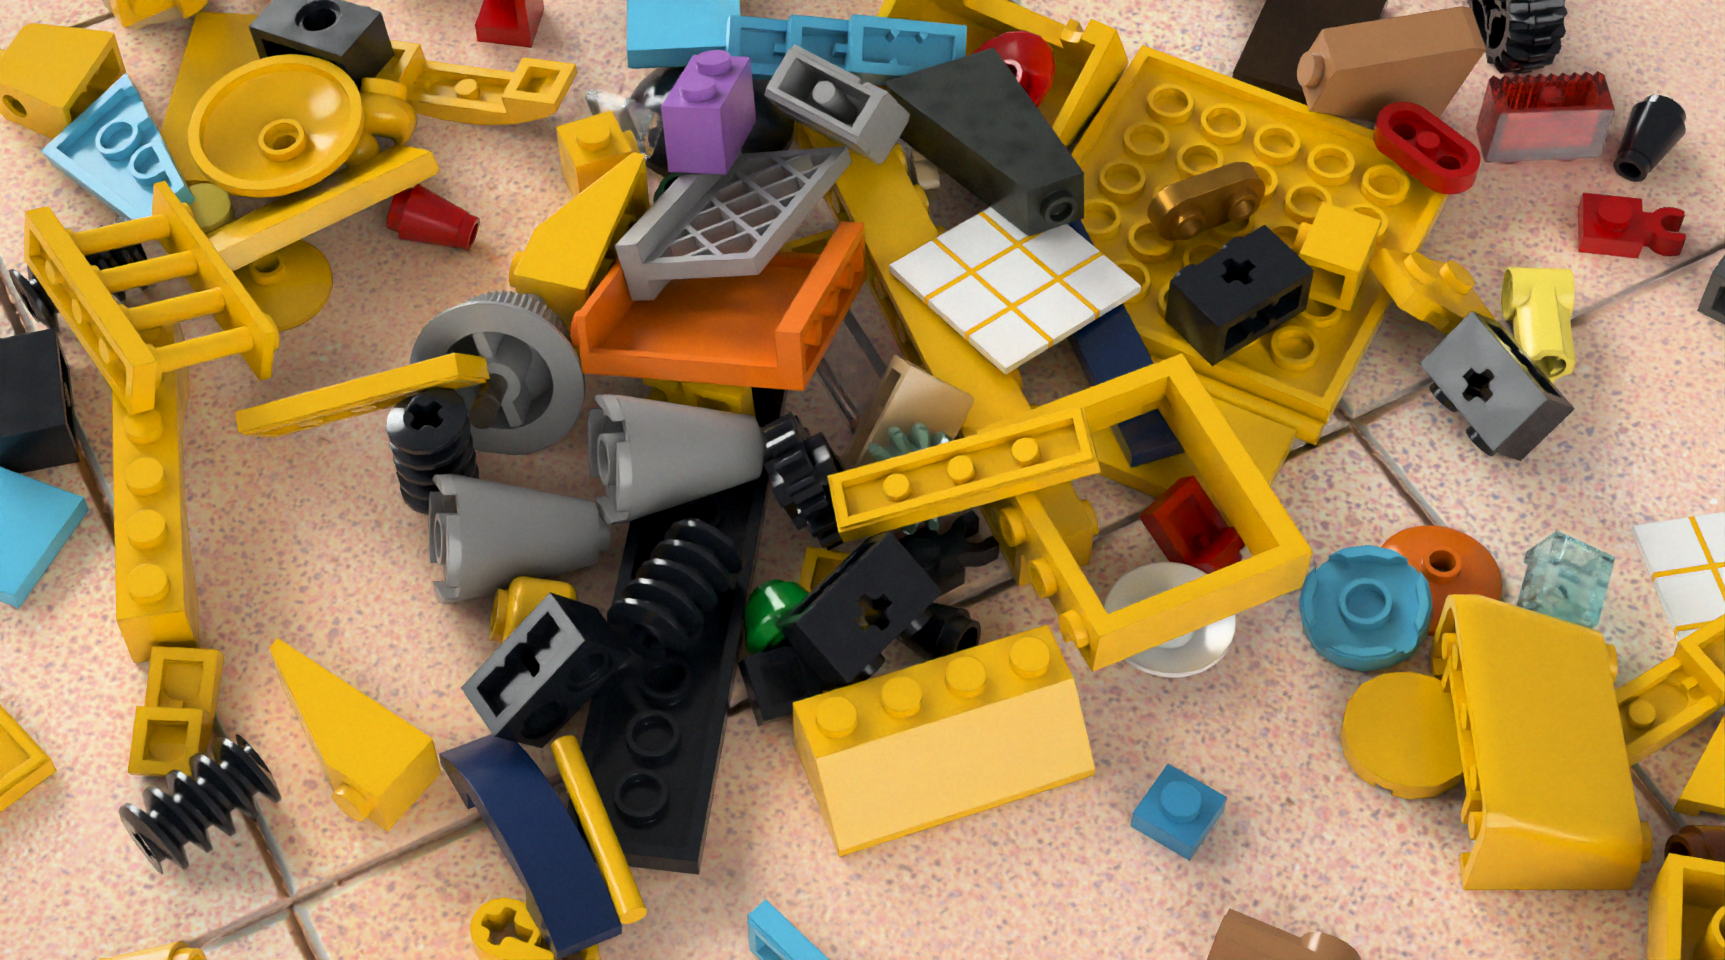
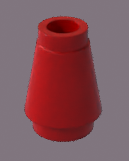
(431, 219)

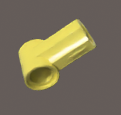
(1541, 309)

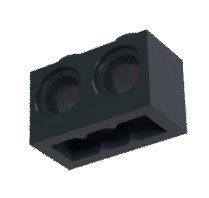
(545, 671)

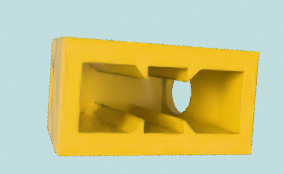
(56, 75)

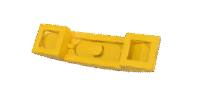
(479, 93)
(1674, 693)

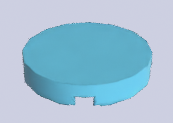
(1366, 608)

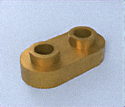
(1206, 201)

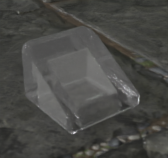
(630, 115)

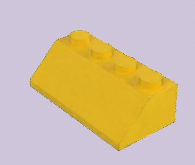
(942, 739)

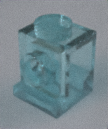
(1566, 579)

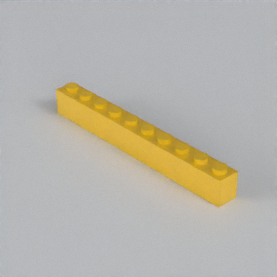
(895, 225)

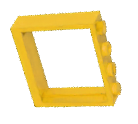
(1276, 544)

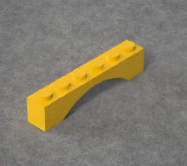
(150, 516)

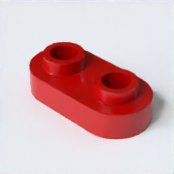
(1426, 148)

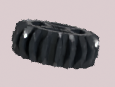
(1520, 32)

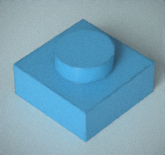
(1178, 811)

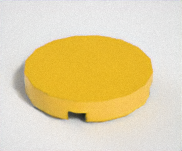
(1403, 735)

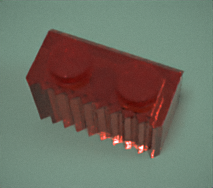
(1545, 118)

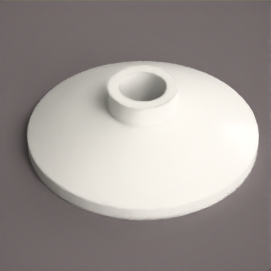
(1184, 654)

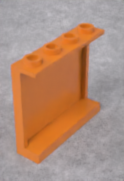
(730, 328)

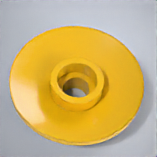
(289, 283)

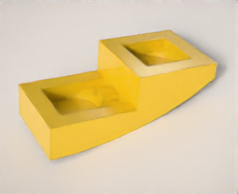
(176, 710)

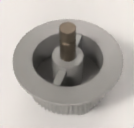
(531, 365)

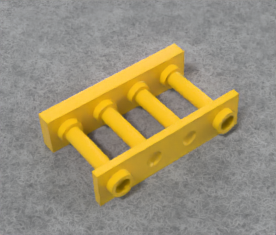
(111, 330)

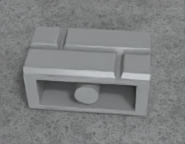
(837, 104)

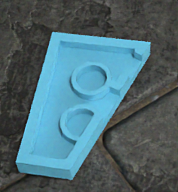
(118, 153)

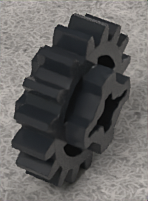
(800, 477)

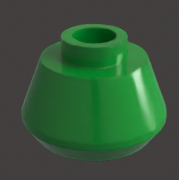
(766, 607)

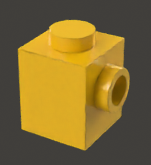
(591, 149)
(1338, 251)

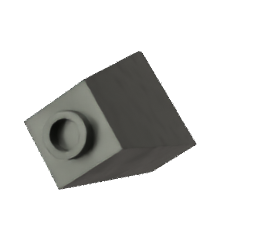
(991, 140)

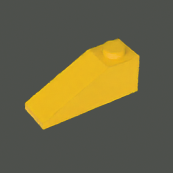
(366, 751)

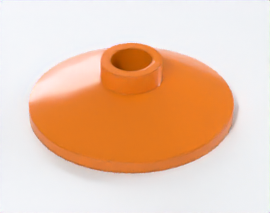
(1467, 562)

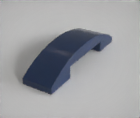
(538, 841)

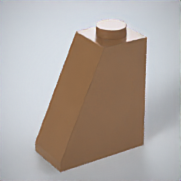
(1391, 60)

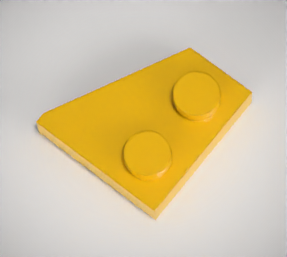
(1428, 288)

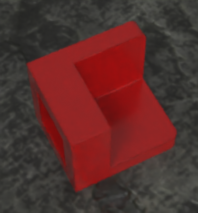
(509, 21)

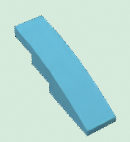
(863, 45)

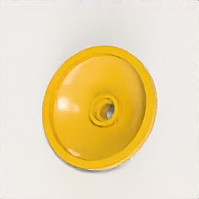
(276, 125)

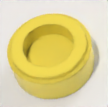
(211, 206)

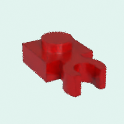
(1621, 227)

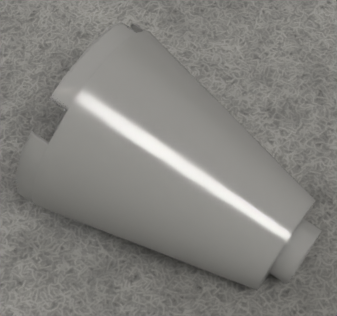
(667, 454)
(501, 531)

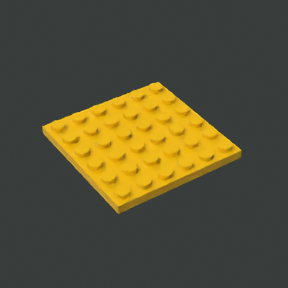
(1184, 120)

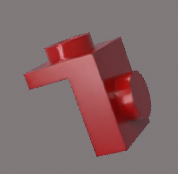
(1192, 528)

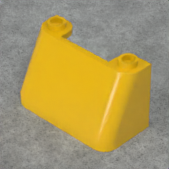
(1086, 60)
(1538, 750)

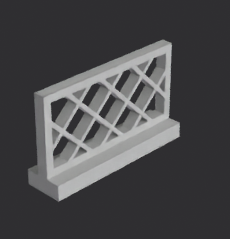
(713, 219)

